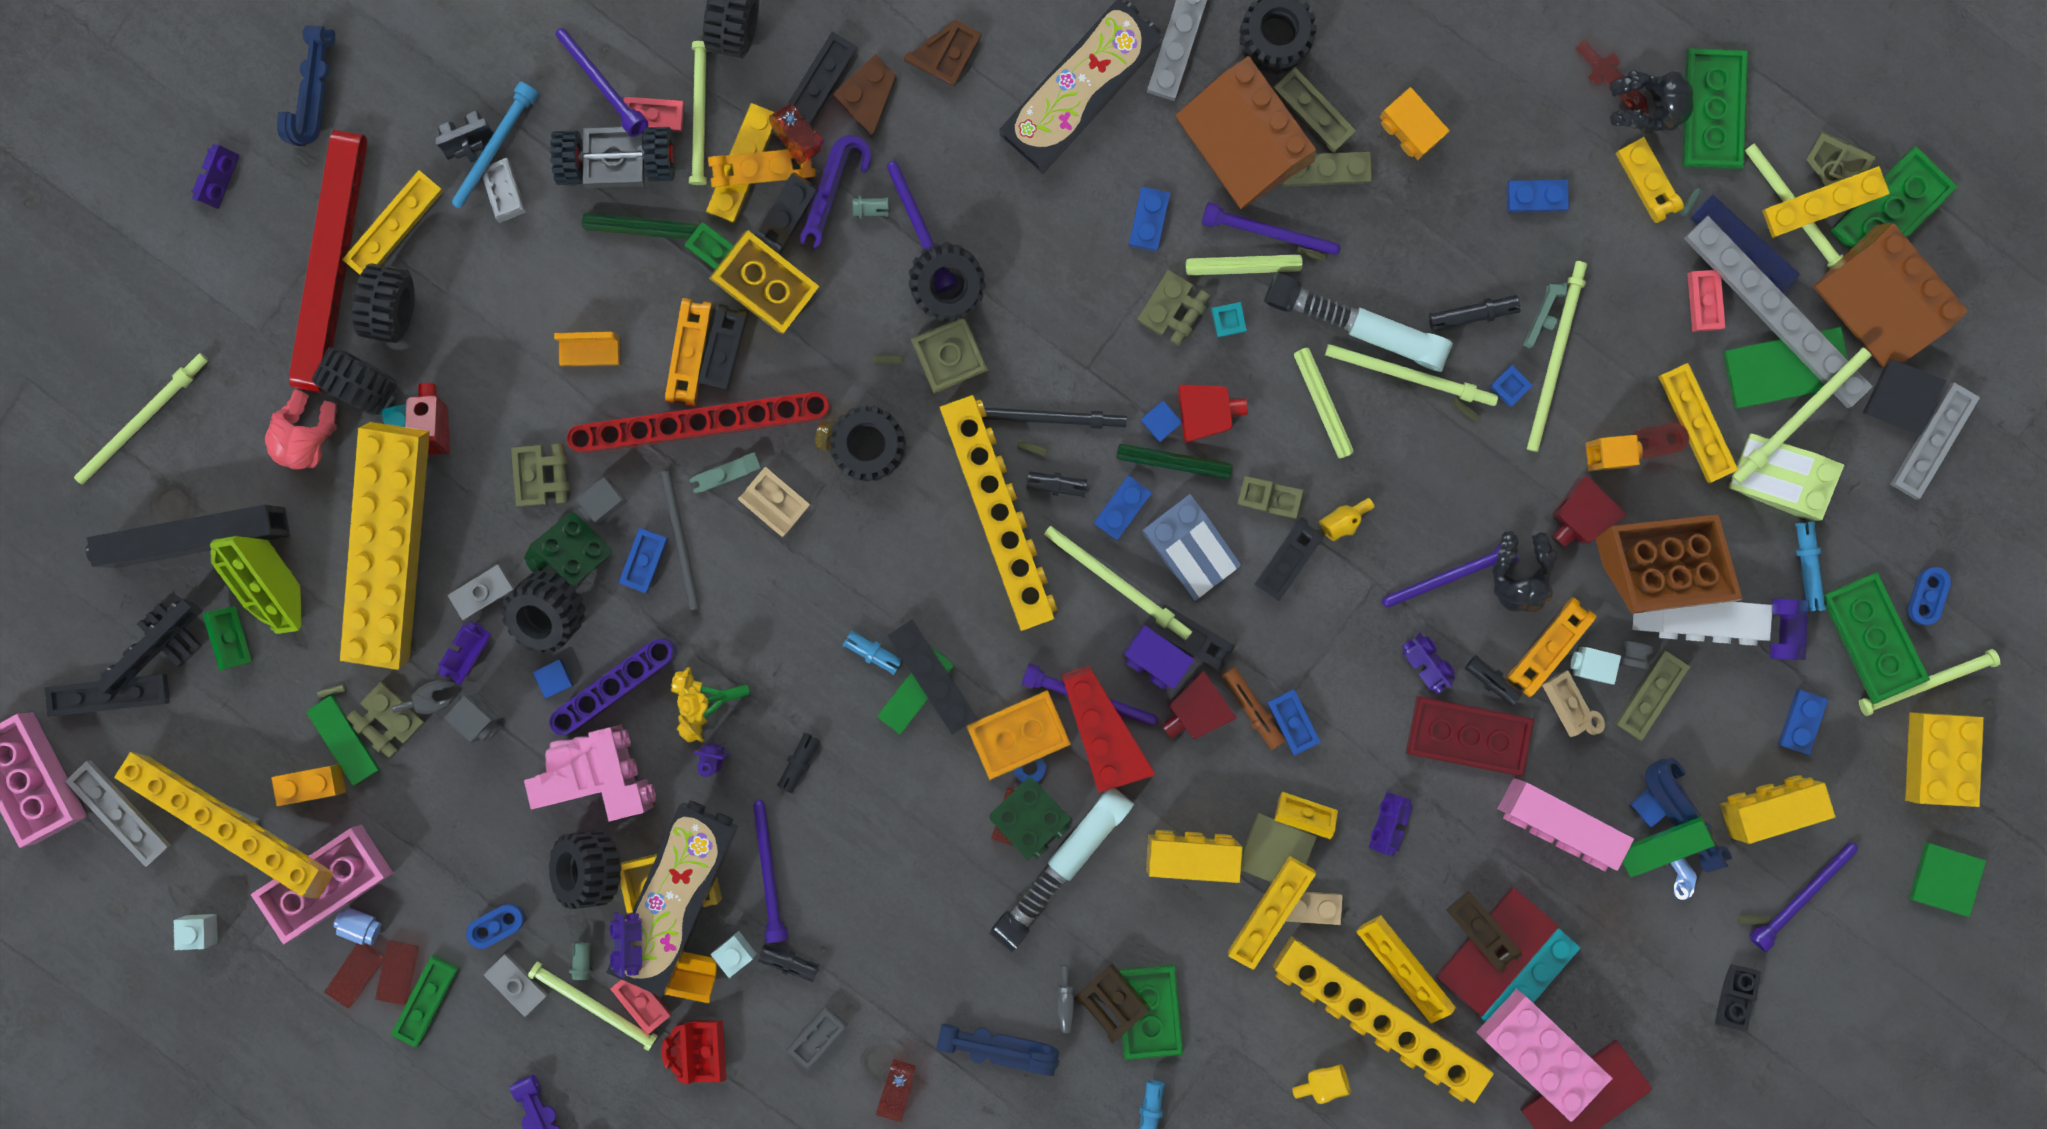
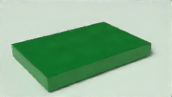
(1160, 1029)

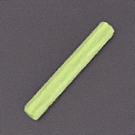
(1242, 265)
(1323, 402)

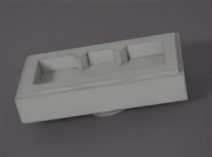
(503, 190)
(481, 592)
(515, 984)

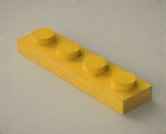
(752, 138)
(1825, 202)
(394, 223)
(1698, 420)
(1271, 912)
(1406, 969)

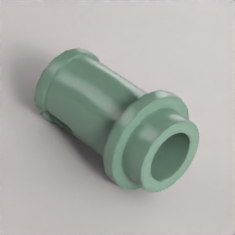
(870, 207)
(581, 961)

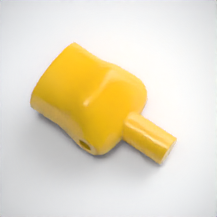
(1345, 519)
(1325, 1084)

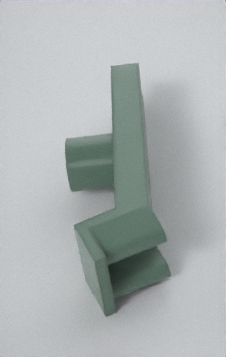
(1542, 317)
(726, 473)

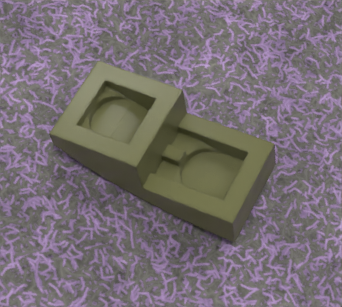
(1271, 498)

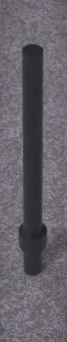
(1095, 419)

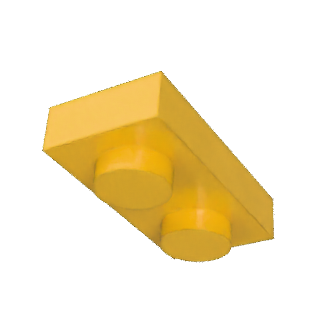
(1306, 815)

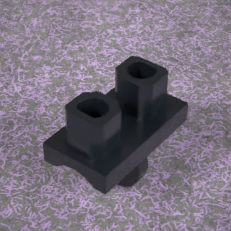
(466, 139)

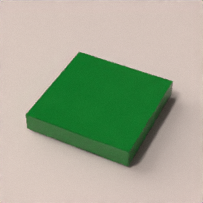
(1947, 879)

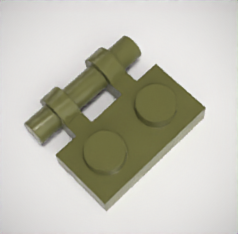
(1165, 303)
(531, 478)
(399, 724)

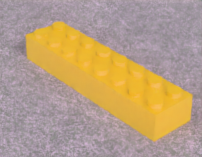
(384, 545)

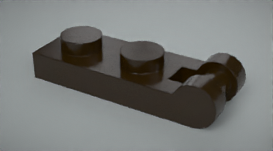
(1483, 931)

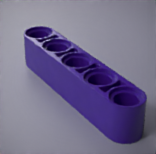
(599, 690)

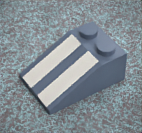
(1191, 547)

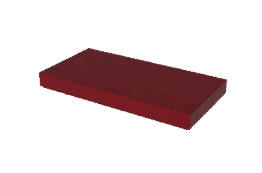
(1469, 736)
(1470, 972)
(1619, 1094)

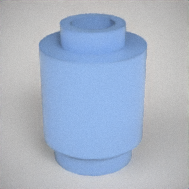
(357, 926)

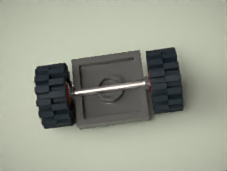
(612, 157)

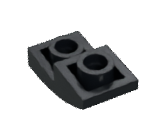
(1737, 996)

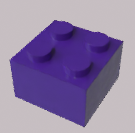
(1158, 657)

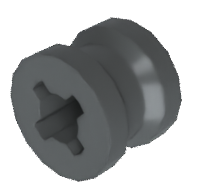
(1636, 655)

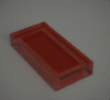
(397, 972)
(354, 975)

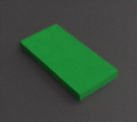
(1717, 124)
(1915, 193)
(1772, 371)
(1875, 638)

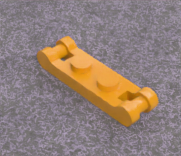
(756, 168)
(688, 352)
(1551, 647)

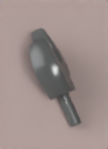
(423, 700)
(1065, 1001)

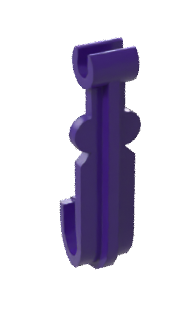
(829, 183)
(537, 1114)

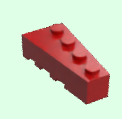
(1106, 738)

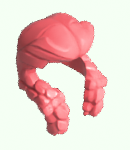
(299, 445)

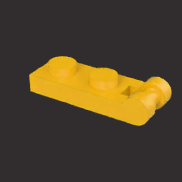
(1649, 179)

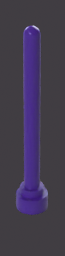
(632, 120)
(1215, 216)
(943, 278)
(1442, 579)
(1035, 677)
(775, 929)
(1765, 936)

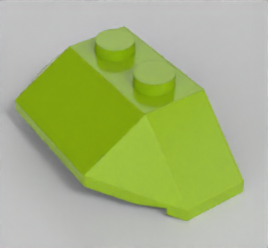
(259, 581)

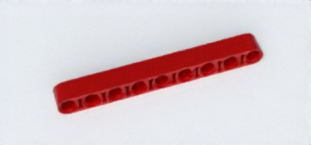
(328, 248)
(685, 419)

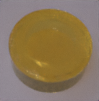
(822, 435)

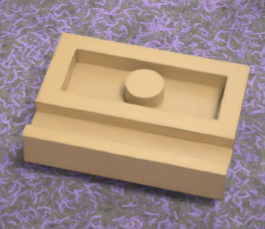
(774, 502)

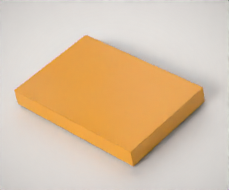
(1018, 735)

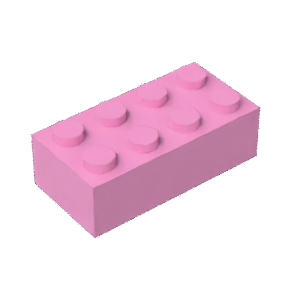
(33, 783)
(1559, 821)
(356, 870)
(1544, 1055)

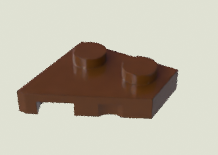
(946, 53)
(867, 93)

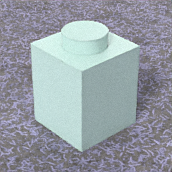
(1595, 665)
(195, 932)
(733, 954)

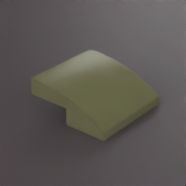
(1271, 845)

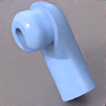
(1685, 879)

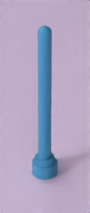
(523, 98)

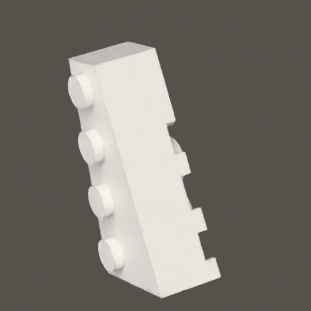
(1721, 620)

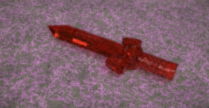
(1635, 99)

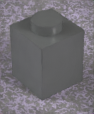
(600, 501)

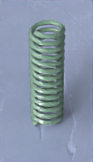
(1688, 205)

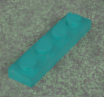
(1540, 970)

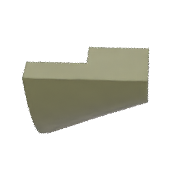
(1837, 159)

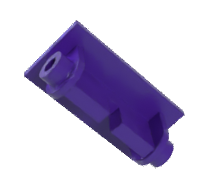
(219, 166)
(472, 641)
(1424, 652)
(711, 759)
(1385, 836)
(624, 956)

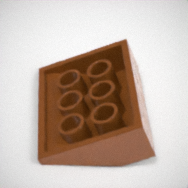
(1246, 133)
(1890, 296)
(1669, 563)

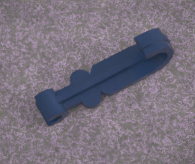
(305, 125)
(1679, 808)
(1000, 1049)

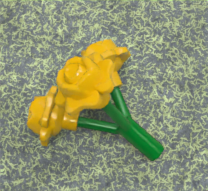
(695, 704)

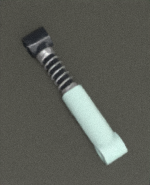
(1424, 348)
(1063, 866)

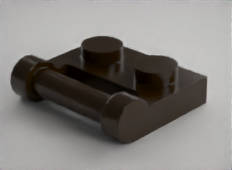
(1118, 997)

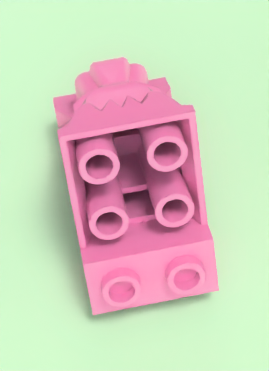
(591, 767)

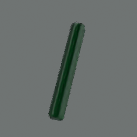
(638, 226)
(1174, 461)

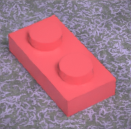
(659, 112)
(1706, 300)
(642, 1005)

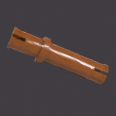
(1273, 737)

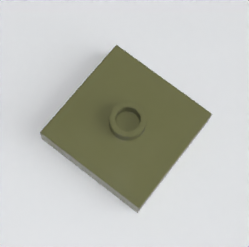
(949, 355)

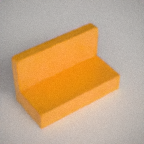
(588, 349)
(694, 978)

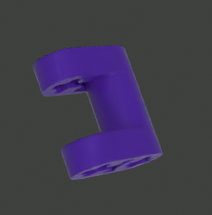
(1791, 629)

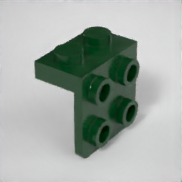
(568, 550)
(1030, 819)

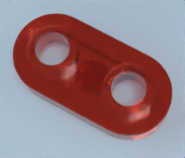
(1657, 441)

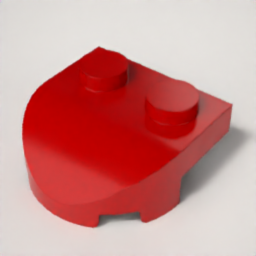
(696, 1052)

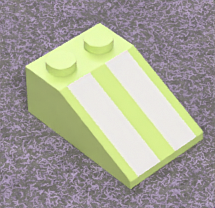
(1790, 480)

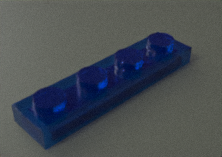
(1755, 248)

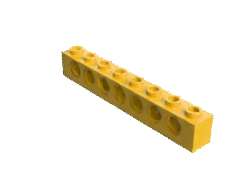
(954, 416)
(224, 825)
(1473, 1074)

